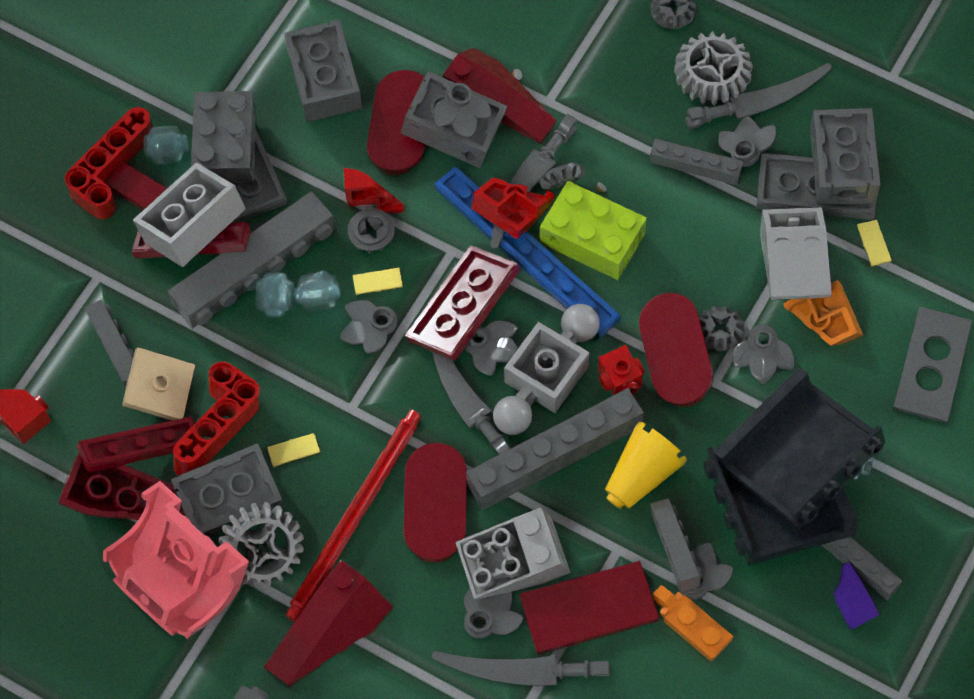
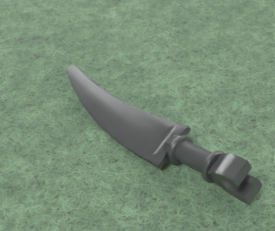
(756, 101)
(537, 164)
(467, 402)
(523, 671)

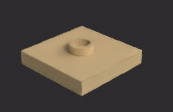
(158, 384)

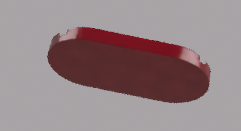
(386, 145)
(676, 349)
(435, 502)

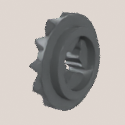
(664, 15)
(560, 175)
(376, 220)
(722, 340)

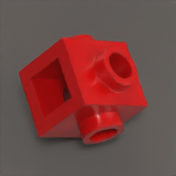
(620, 371)

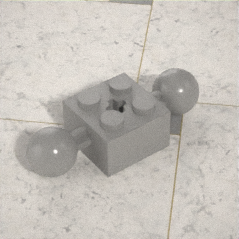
(530, 371)

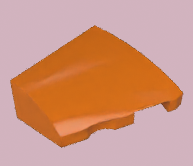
(828, 316)

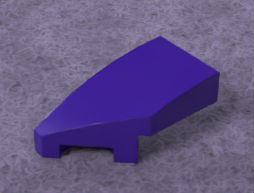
(853, 598)

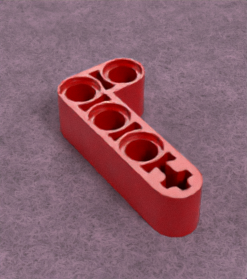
(127, 130)
(192, 449)

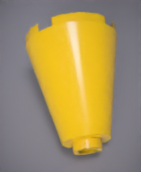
(642, 467)

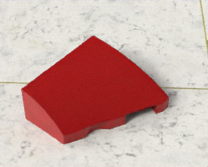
(363, 190)
(510, 205)

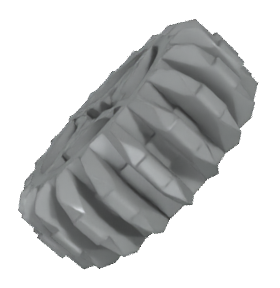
(719, 59)
(269, 521)

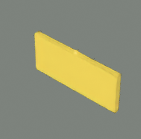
(874, 242)
(377, 281)
(293, 450)

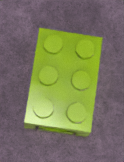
(592, 230)

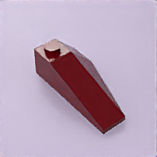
(494, 81)
(108, 491)
(333, 619)

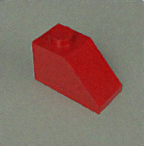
(22, 413)

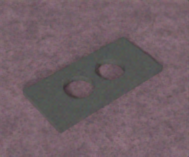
(936, 403)

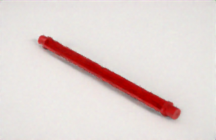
(353, 514)

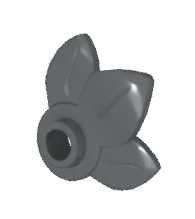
(461, 114)
(747, 139)
(364, 325)
(494, 348)
(763, 358)
(713, 576)
(494, 612)

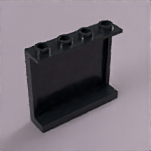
(798, 449)
(765, 533)

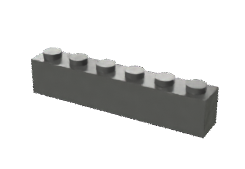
(267, 251)
(554, 449)

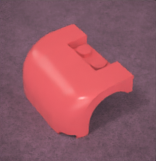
(174, 567)

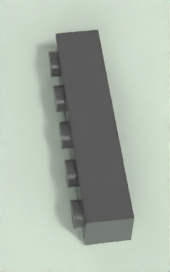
(696, 161)
(111, 339)
(676, 545)
(865, 566)

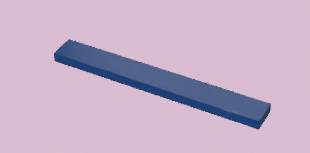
(529, 254)

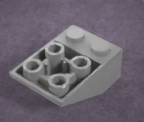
(795, 253)
(513, 555)

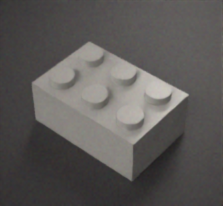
(189, 214)

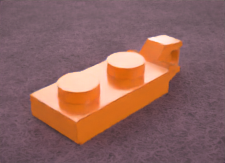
(692, 623)

